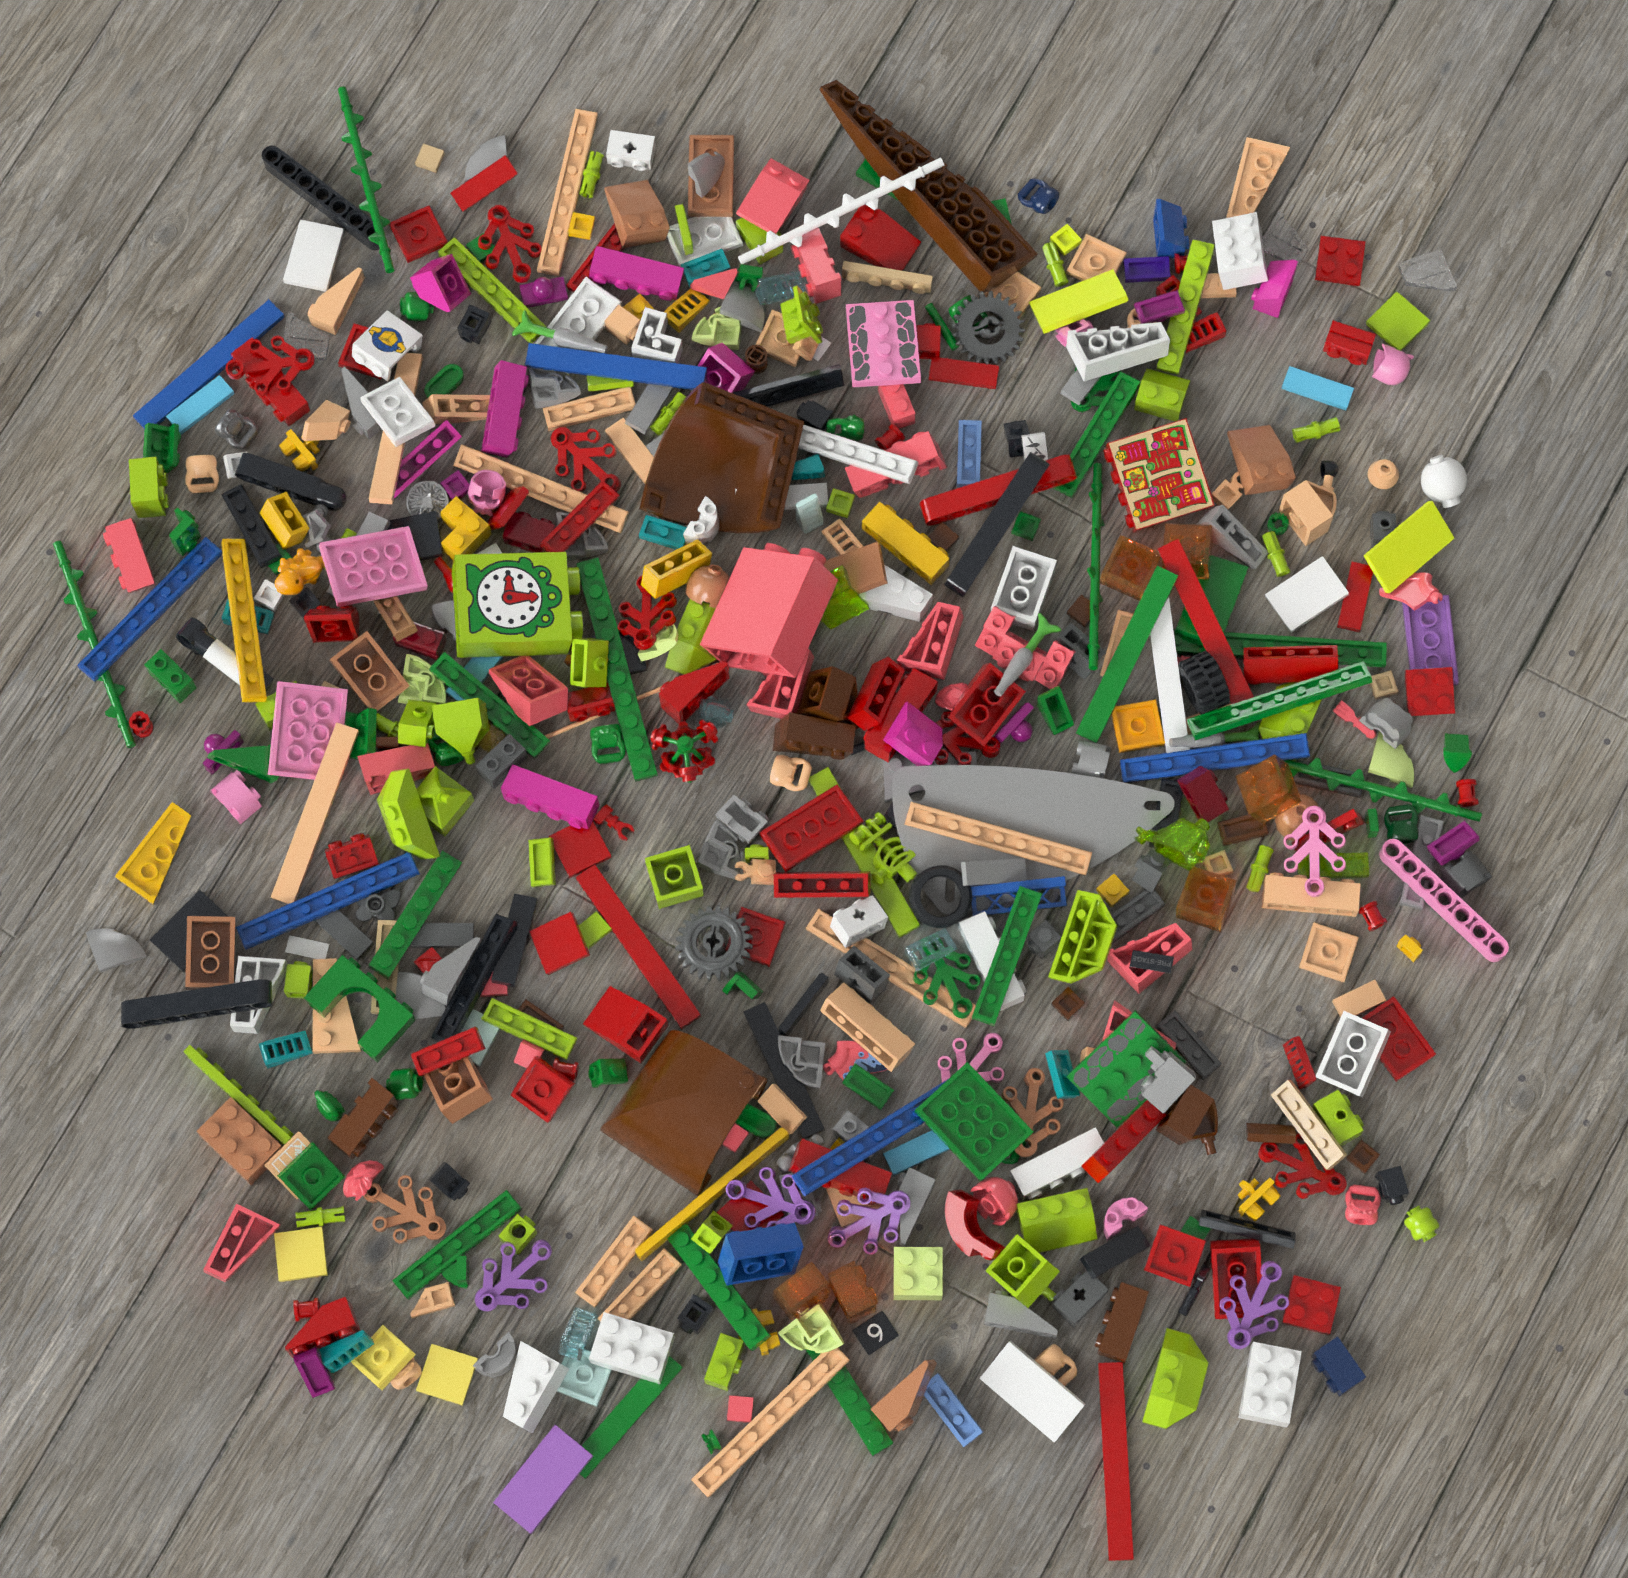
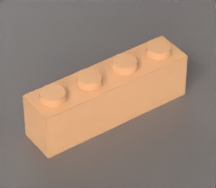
(1290, 895)
(867, 1027)

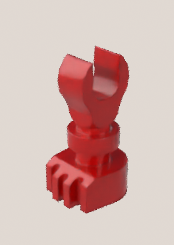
(605, 814)

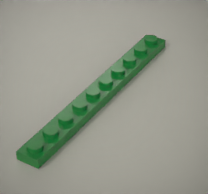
(1349, 651)
(617, 670)

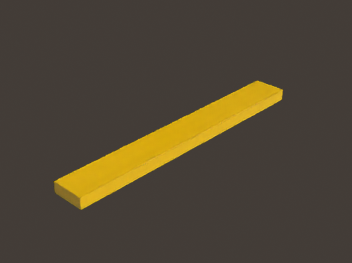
(243, 620)
(712, 1193)

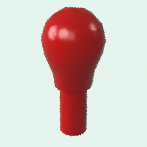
(447, 572)

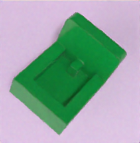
(608, 1072)

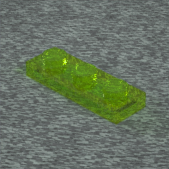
(1356, 866)

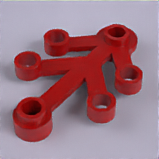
(509, 241)
(273, 364)
(582, 456)
(646, 636)
(952, 740)
(1304, 1171)

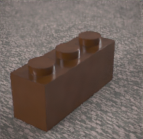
(1121, 1322)

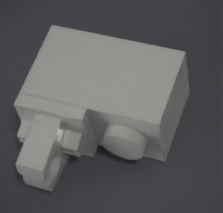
(1169, 1079)

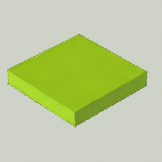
(1397, 322)

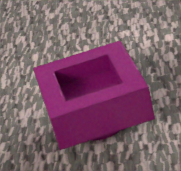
(455, 485)

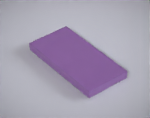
(1430, 636)
(543, 1479)

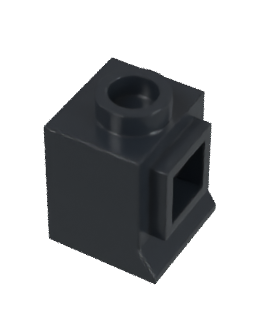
(470, 334)
(814, 415)
(1392, 1185)
(688, 1325)

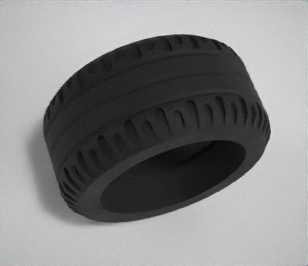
(915, 900)

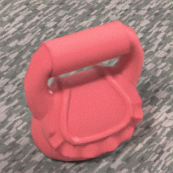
(1362, 1211)

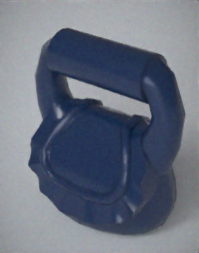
(1043, 199)

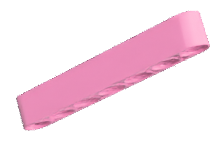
(1447, 912)

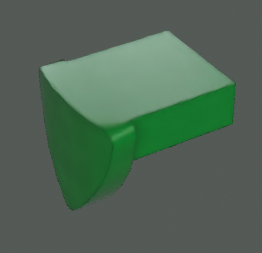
(1456, 751)
(745, 984)
(458, 1272)

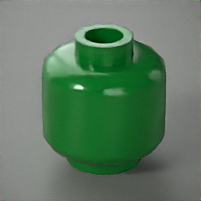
(414, 307)
(404, 1083)

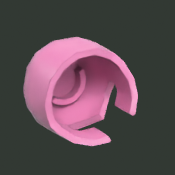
(1391, 365)
(486, 491)

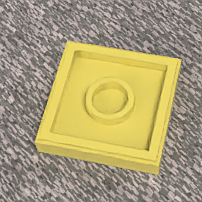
(300, 1254)
(384, 1358)
(447, 1374)

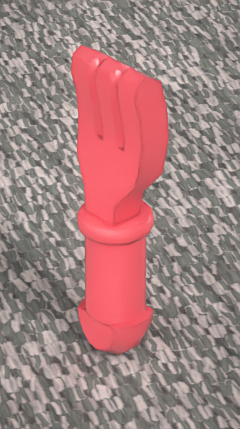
(1348, 715)

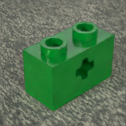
(170, 676)

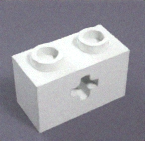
(641, 148)
(858, 921)

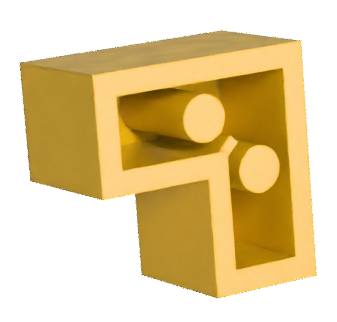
(468, 529)

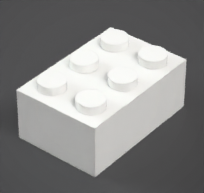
(1240, 251)
(1024, 586)
(1353, 1054)
(631, 1348)
(1270, 1384)

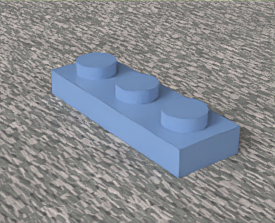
(968, 452)
(952, 1411)

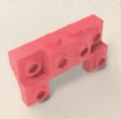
(1002, 645)

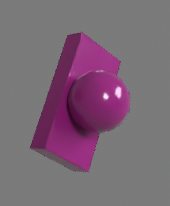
(543, 291)
(1159, 308)
(1018, 728)
(218, 742)
(1453, 843)
(314, 1372)

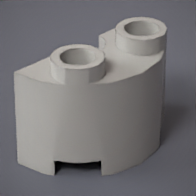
(1389, 720)
(1092, 759)
(741, 819)
(501, 1361)

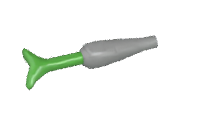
(561, 336)
(1024, 656)
(1216, 739)

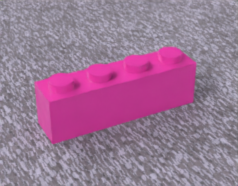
(636, 273)
(504, 409)
(425, 454)
(550, 797)

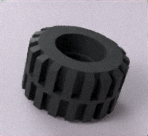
(1204, 682)

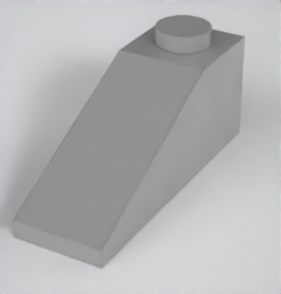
(363, 419)
(1233, 536)
(447, 973)
(918, 1188)
(1011, 1314)

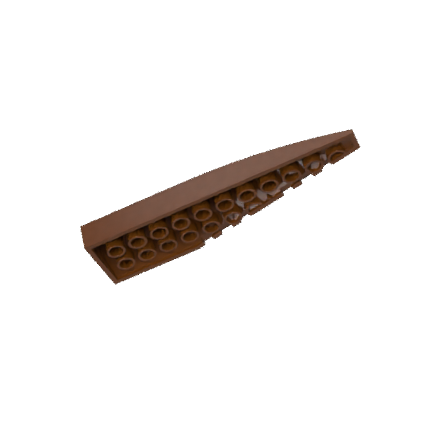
(943, 204)

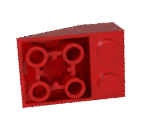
(626, 1023)
(326, 1326)

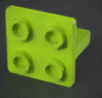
(801, 318)

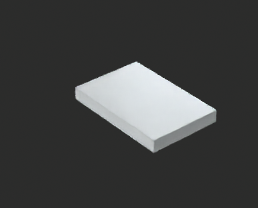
(707, 236)
(313, 255)
(397, 411)
(1306, 594)

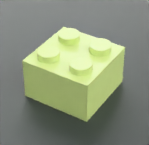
(918, 1273)

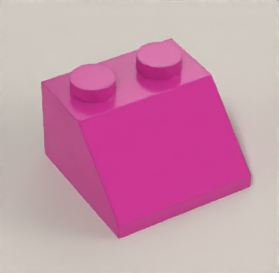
(441, 283)
(1273, 293)
(725, 369)
(915, 736)

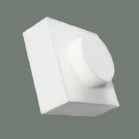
(231, 462)
(268, 595)

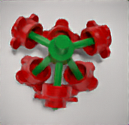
(684, 739)

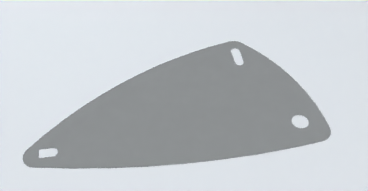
(1047, 804)

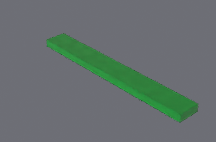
(1127, 654)
(1279, 700)

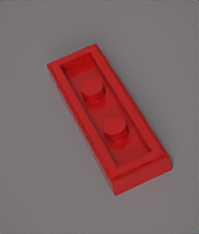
(484, 183)
(963, 372)
(1355, 603)
(448, 1051)

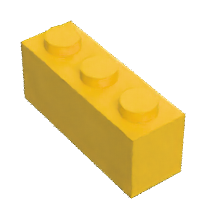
(674, 568)

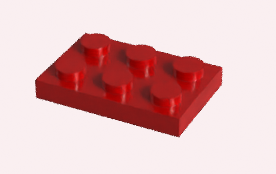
(1406, 1046)

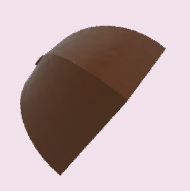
(722, 446)
(682, 1108)

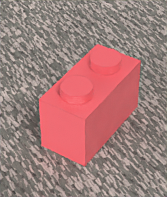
(897, 405)

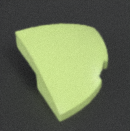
(718, 330)
(665, 641)
(423, 684)
(1391, 763)
(813, 1332)

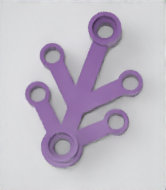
(775, 1202)
(871, 1217)
(510, 1278)
(1253, 1309)

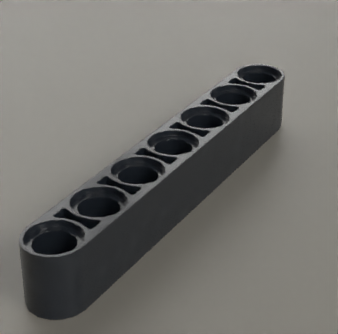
(315, 191)
(996, 524)
(196, 1004)

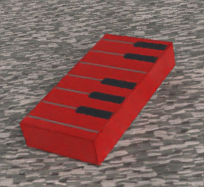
(1299, 1062)

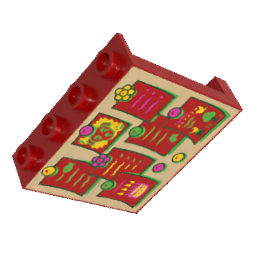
(1158, 475)

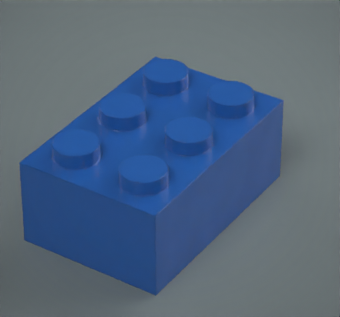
(760, 1253)

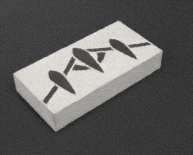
(1036, 444)

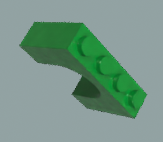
(347, 978)

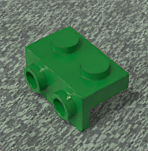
(162, 443)
(186, 533)

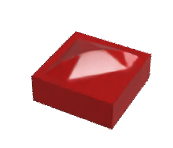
(427, 960)

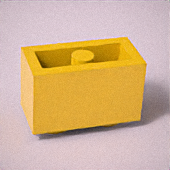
(284, 520)

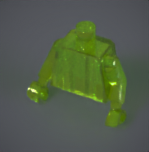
(1179, 842)

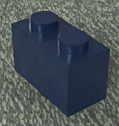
(1337, 1366)

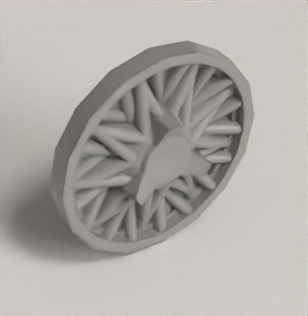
(426, 497)

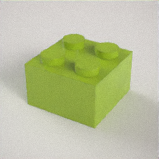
(147, 487)
(674, 876)

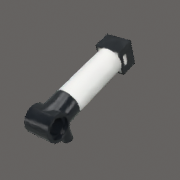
(196, 637)

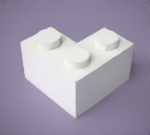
(650, 339)

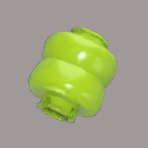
(1421, 1223)

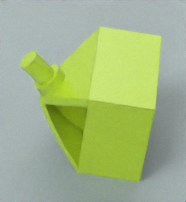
(462, 725)
(443, 800)
(1023, 1272)

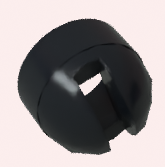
(1328, 468)

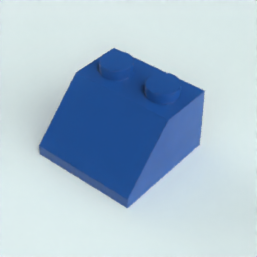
(1169, 229)

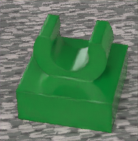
(750, 275)

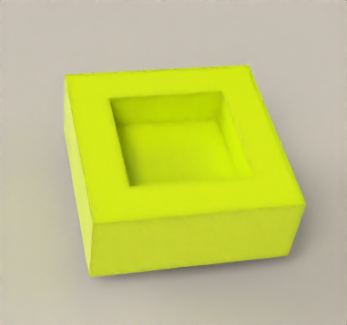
(1065, 239)

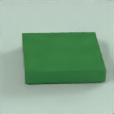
(311, 1176)

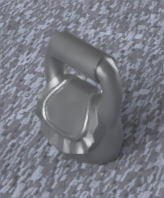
(230, 427)

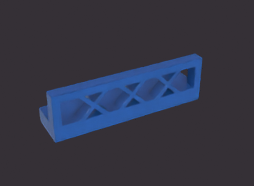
(1012, 887)

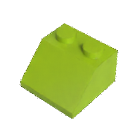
(1161, 395)

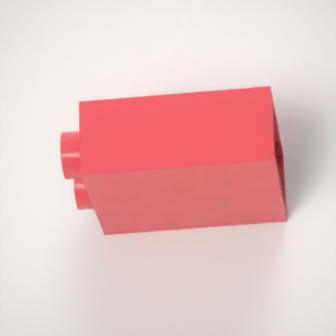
(770, 610)

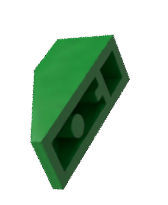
(247, 760)

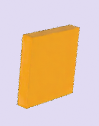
(1137, 726)

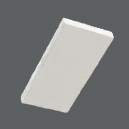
(583, 312)
(1032, 1391)

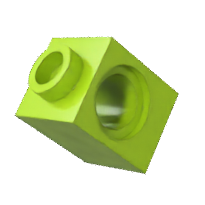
(298, 979)
(711, 1232)
(519, 1243)

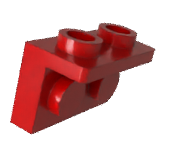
(589, 703)
(351, 855)

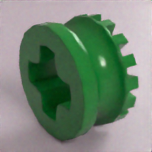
(1275, 517)
(712, 1441)

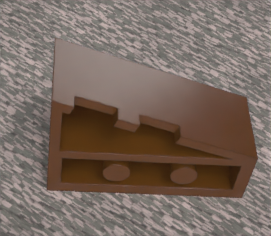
(813, 736)
(364, 1120)

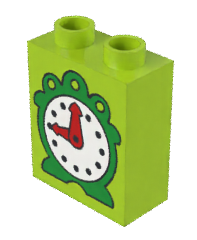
(514, 604)

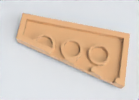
(1255, 174)
(335, 1031)

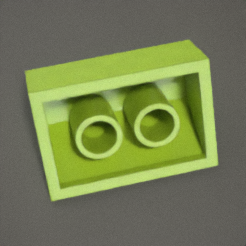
(1057, 1220)

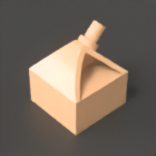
(1310, 509)

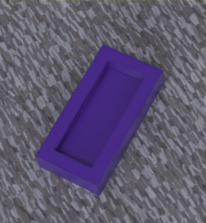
(1146, 269)

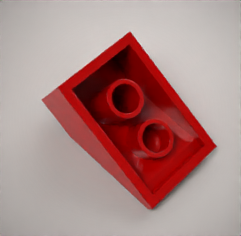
(878, 239)
(333, 624)
(685, 693)
(979, 709)
(1230, 1259)

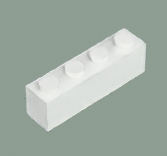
(982, 945)
(1055, 1165)

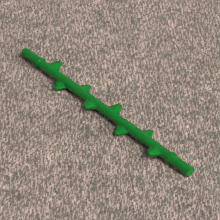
(369, 186)
(1094, 570)
(88, 634)
(1377, 791)

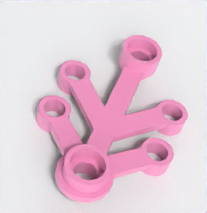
(1314, 847)
(977, 1061)

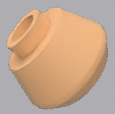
(1383, 474)

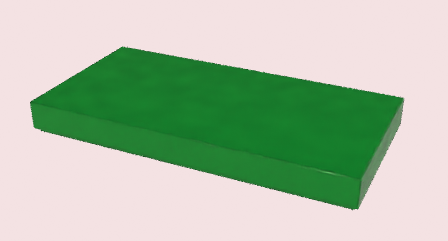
(1221, 591)

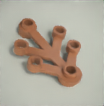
(1029, 1115)
(408, 1213)

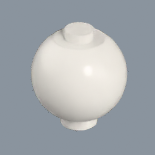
(1444, 480)

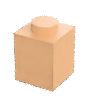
(622, 324)

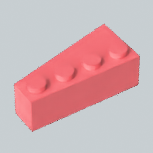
(920, 448)

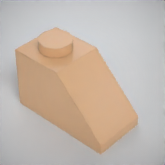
(326, 422)

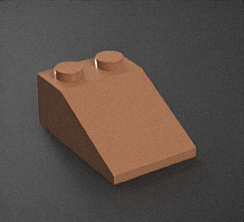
(637, 213)
(1261, 460)
(369, 672)
(458, 1089)
(904, 1400)

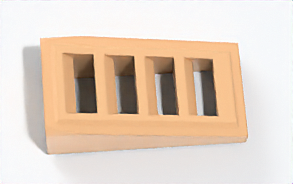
(839, 548)

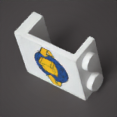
(385, 344)

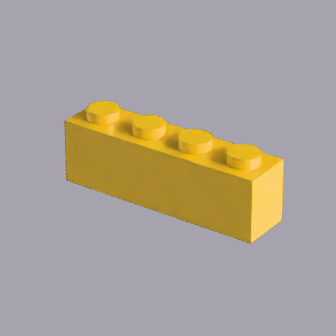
(905, 542)

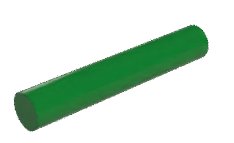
(937, 319)

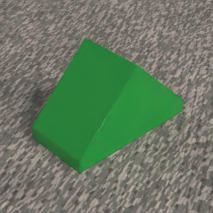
(1055, 710)

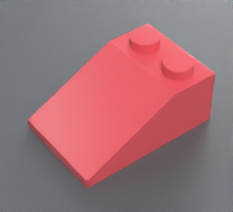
(773, 196)
(530, 689)

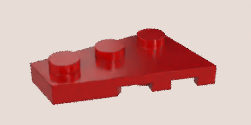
(1340, 824)

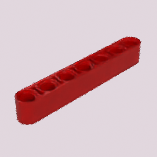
(988, 492)

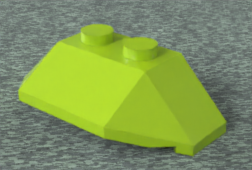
(687, 653)
(1289, 722)
(406, 816)
(1084, 939)
(1176, 1380)

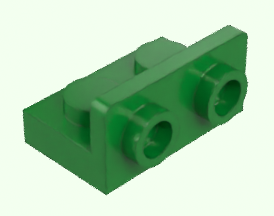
(366, 724)

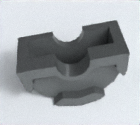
(1465, 875)

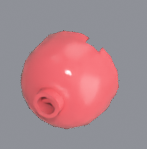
(996, 1198)

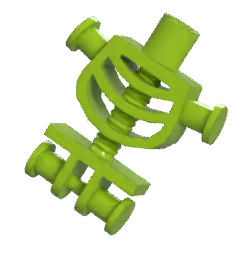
(873, 834)

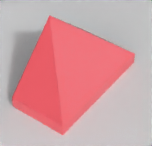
(716, 284)

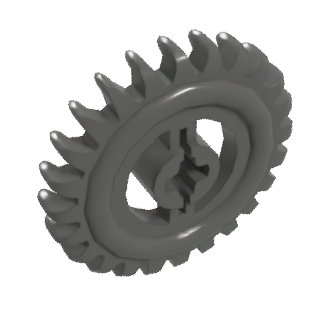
(1009, 324)
(711, 964)

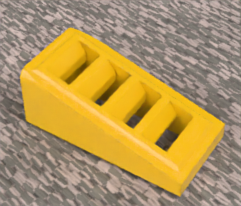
(680, 324)

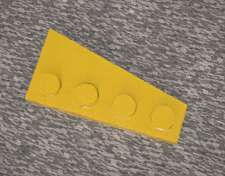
(152, 858)

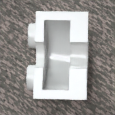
(706, 527)

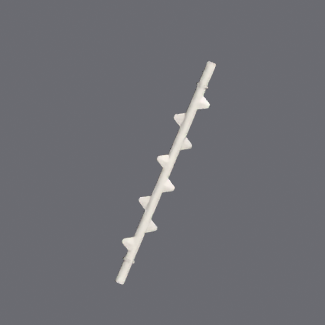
(833, 217)

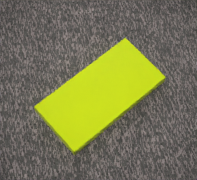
(1078, 301)
(1409, 546)

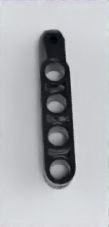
(286, 479)

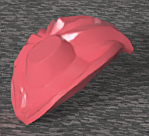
(950, 695)
(360, 1178)

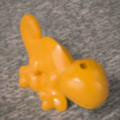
(298, 572)

